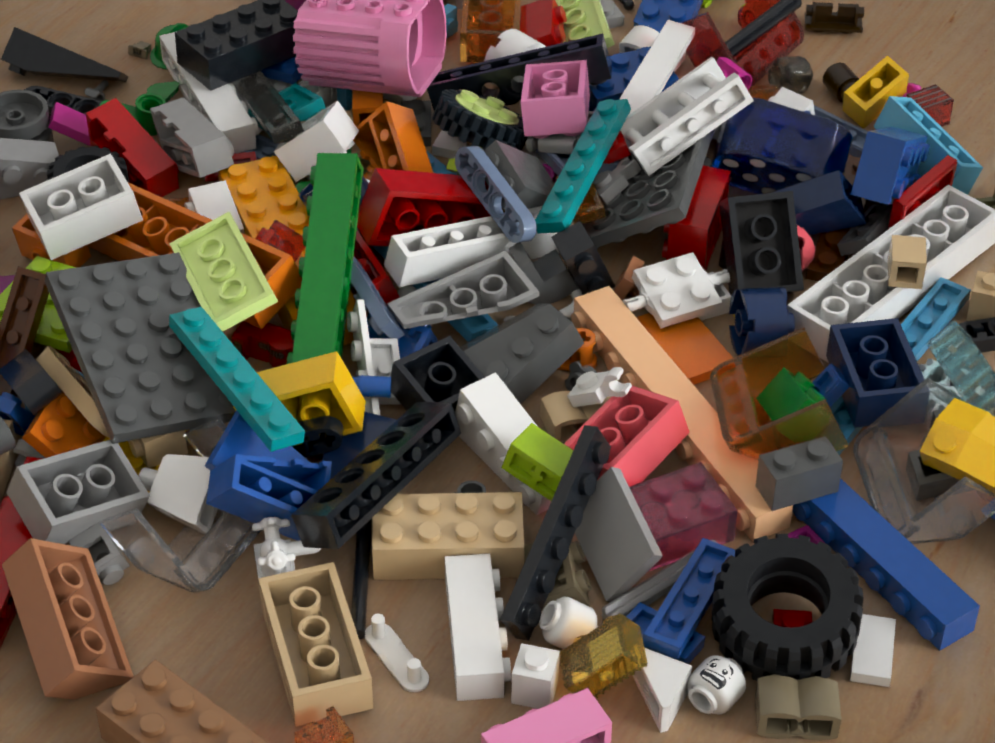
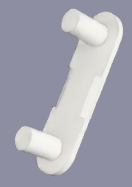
(395, 655)

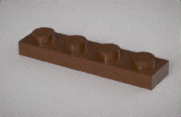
(21, 317)

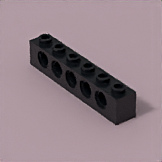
(504, 69)
(376, 475)

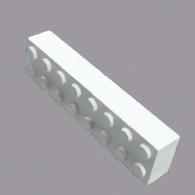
(858, 290)

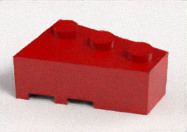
(146, 161)

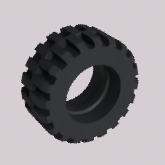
(797, 569)

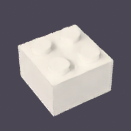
(323, 133)

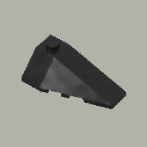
(41, 57)

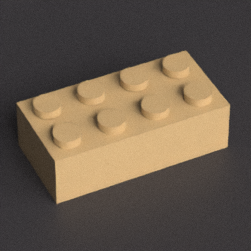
(421, 529)
(315, 643)

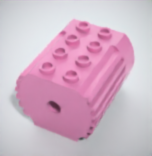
(371, 44)

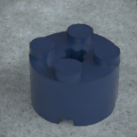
(759, 317)

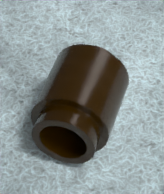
(838, 79)

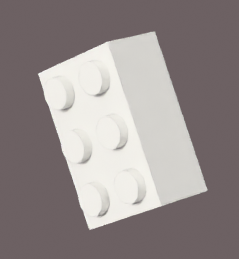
(81, 206)

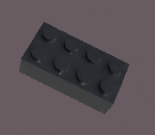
(237, 42)

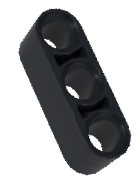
(30, 381)

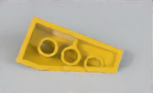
(962, 444)

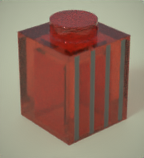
(935, 103)

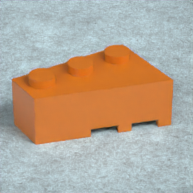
(393, 140)

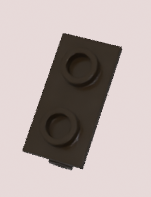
(846, 19)

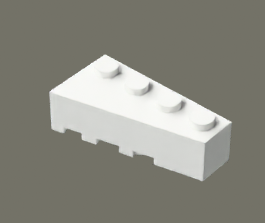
(489, 423)

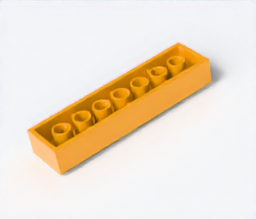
(267, 193)

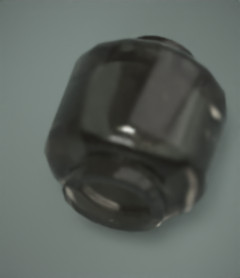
(791, 73)

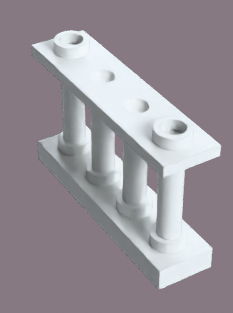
(683, 114)

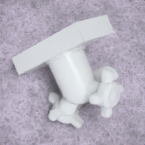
(276, 554)

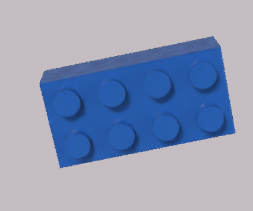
(889, 164)

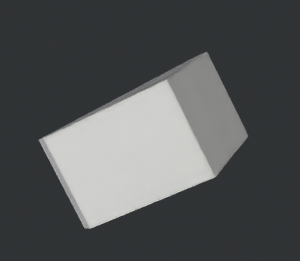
(663, 686)

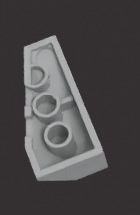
(477, 290)

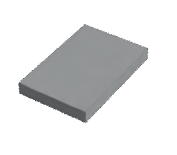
(616, 536)

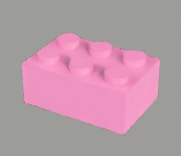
(555, 98)

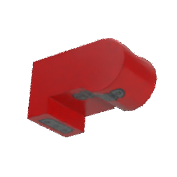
(265, 344)

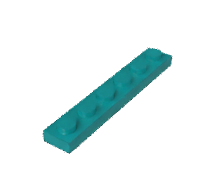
(582, 166)
(237, 379)

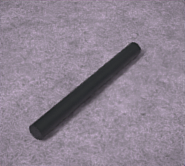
(360, 578)

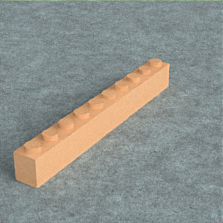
(628, 345)

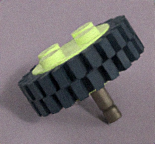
(478, 119)

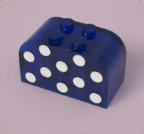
(779, 147)

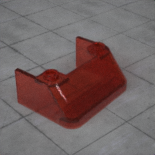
(756, 57)

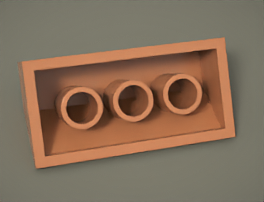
(66, 619)

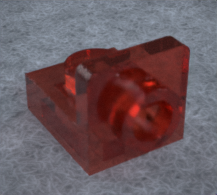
(282, 238)

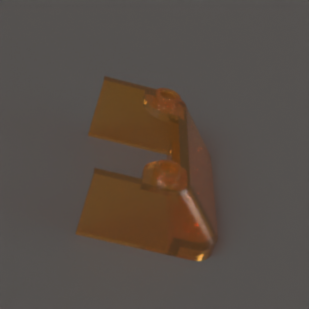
(742, 418)

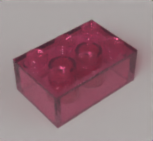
(685, 509)

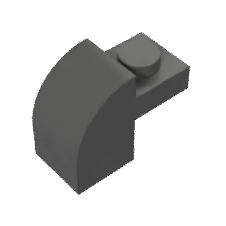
(547, 274)

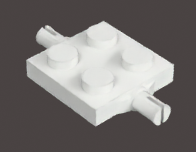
(676, 290)

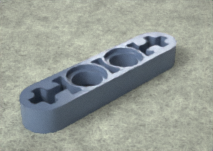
(517, 220)

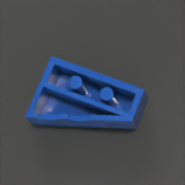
(265, 487)

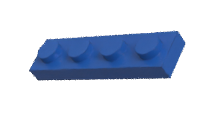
(687, 600)

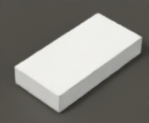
(874, 651)

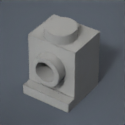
(104, 552)

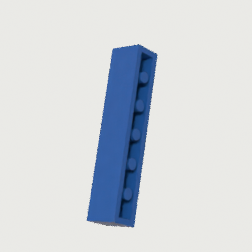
(891, 565)

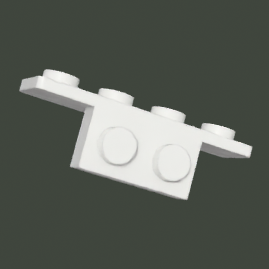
(372, 355)

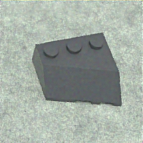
(525, 348)

